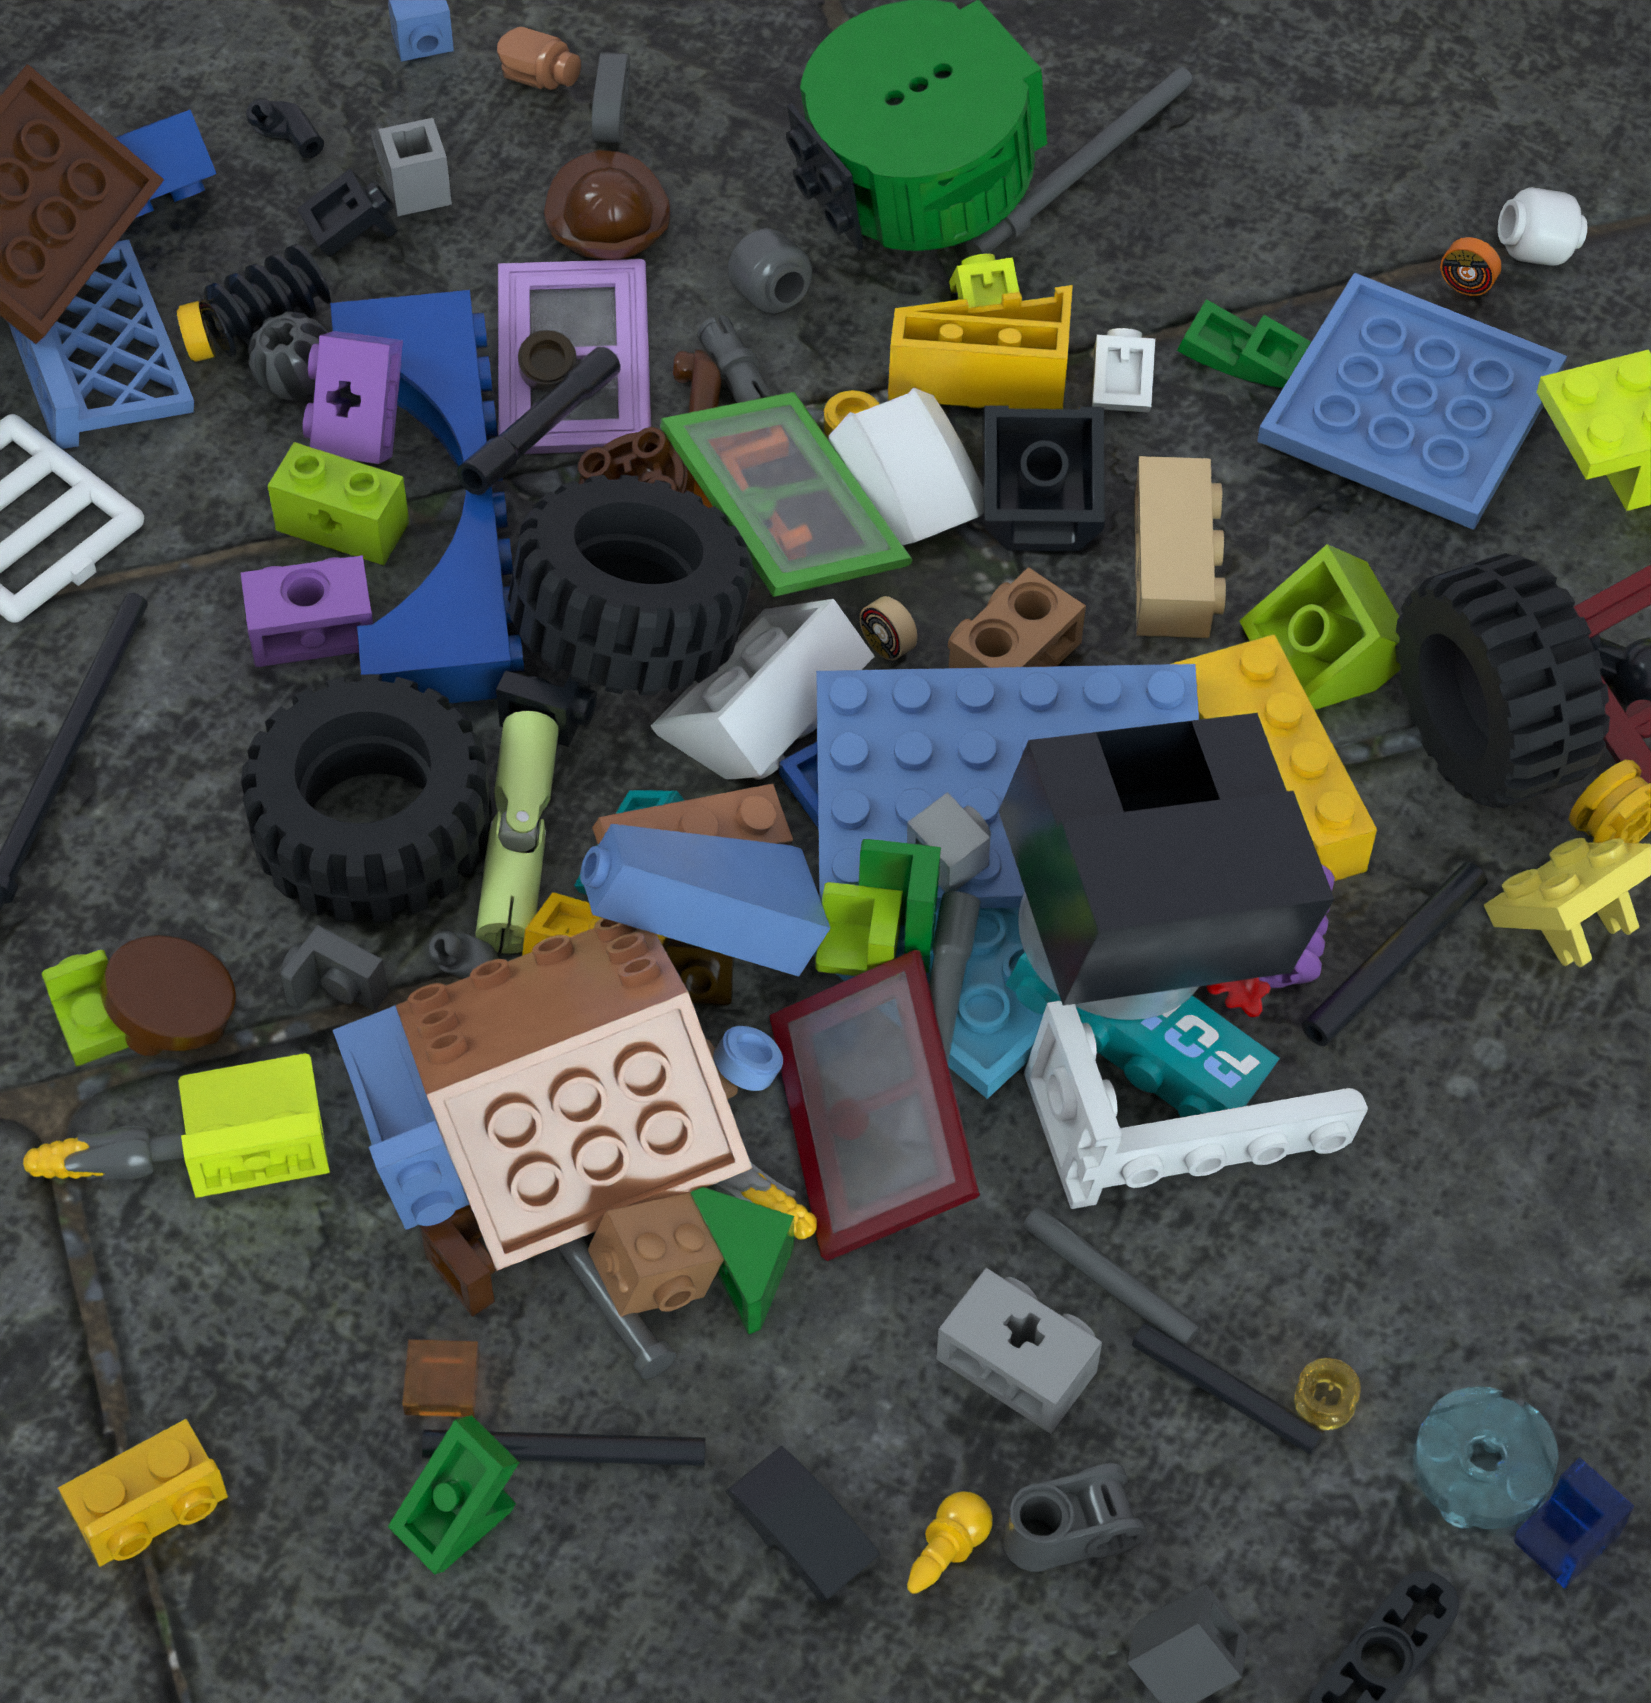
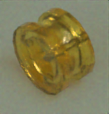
(1337, 1374)

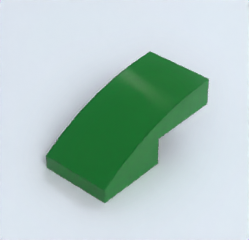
(1239, 349)

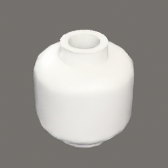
(1542, 226)

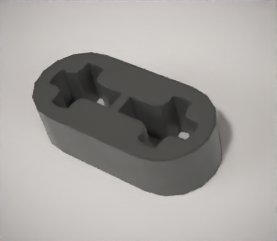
(610, 97)

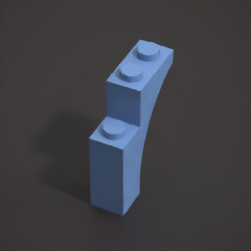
(400, 1120)

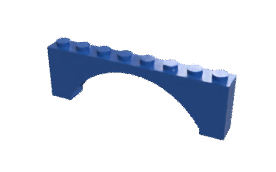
(455, 623)

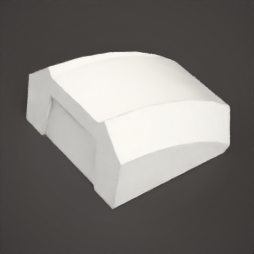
(911, 465)

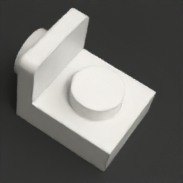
(1123, 371)

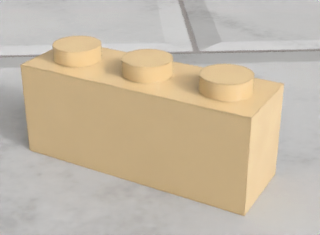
(1177, 547)

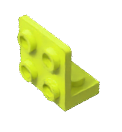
(252, 1125)

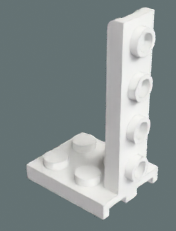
(1096, 1153)

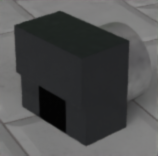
(1160, 863)

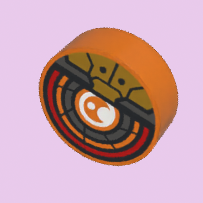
(1470, 266)

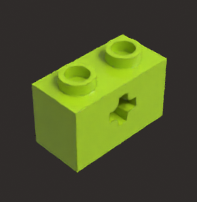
(338, 503)

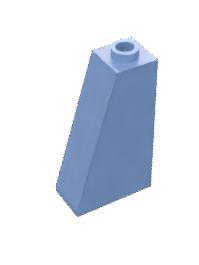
(709, 893)

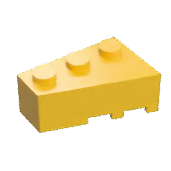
(984, 353)

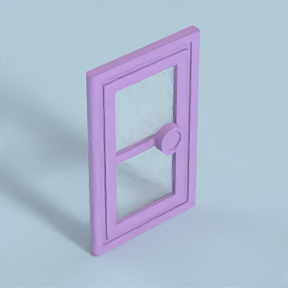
(593, 307)

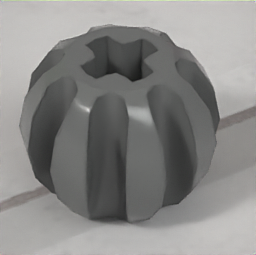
(282, 352)

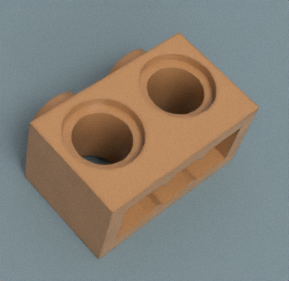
(1020, 627)

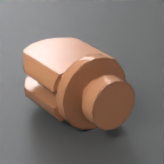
(537, 59)

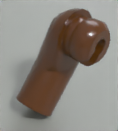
(702, 374)

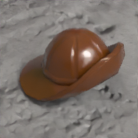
(606, 206)

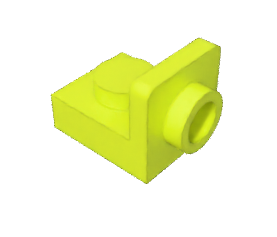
(984, 279)

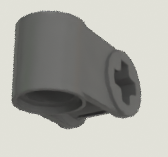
(1084, 1512)

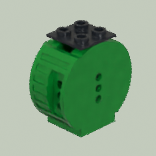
(918, 125)

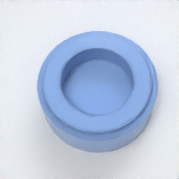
(748, 1058)

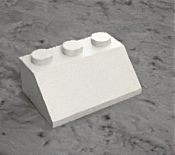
(765, 691)

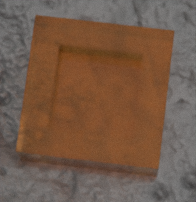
(441, 1378)

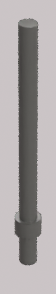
(1081, 162)

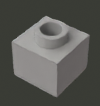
(959, 833)

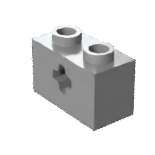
(1019, 1349)

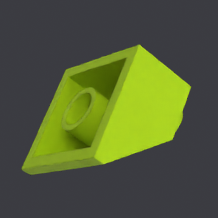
(1331, 627)

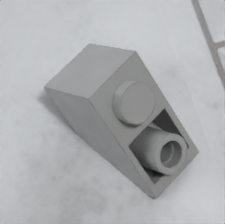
(413, 166)

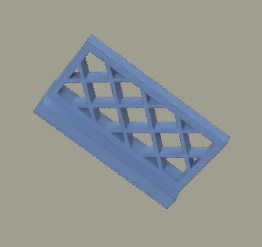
(56, 377)

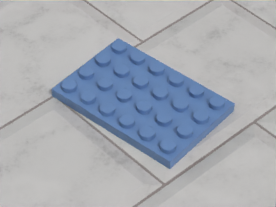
(913, 734)

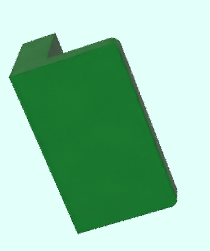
(916, 873)

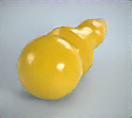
(959, 1526)

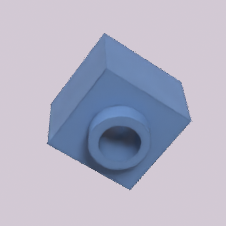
(420, 27)

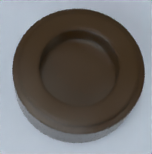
(545, 359)

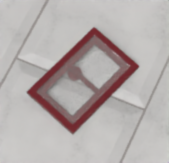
(873, 1106)

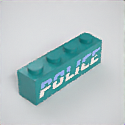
(1182, 1056)

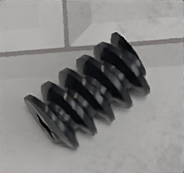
(263, 294)

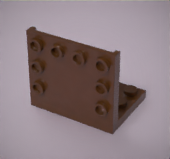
(62, 200)

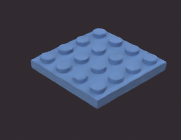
(1411, 400)

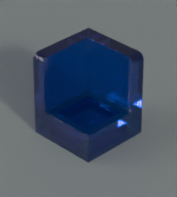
(1574, 1523)

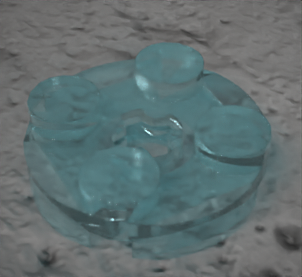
(1477, 1496)

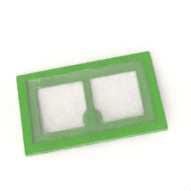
(785, 493)

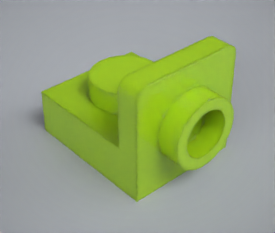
(79, 1007)

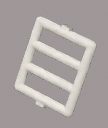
(86, 489)

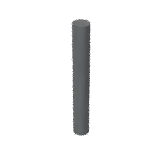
(1111, 1276)

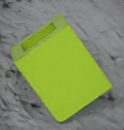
(862, 928)

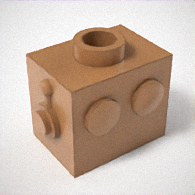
(655, 1254)

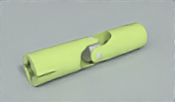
(521, 795)

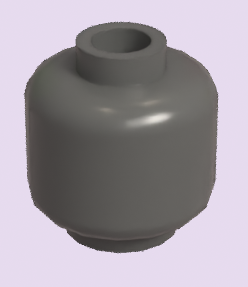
(770, 270)

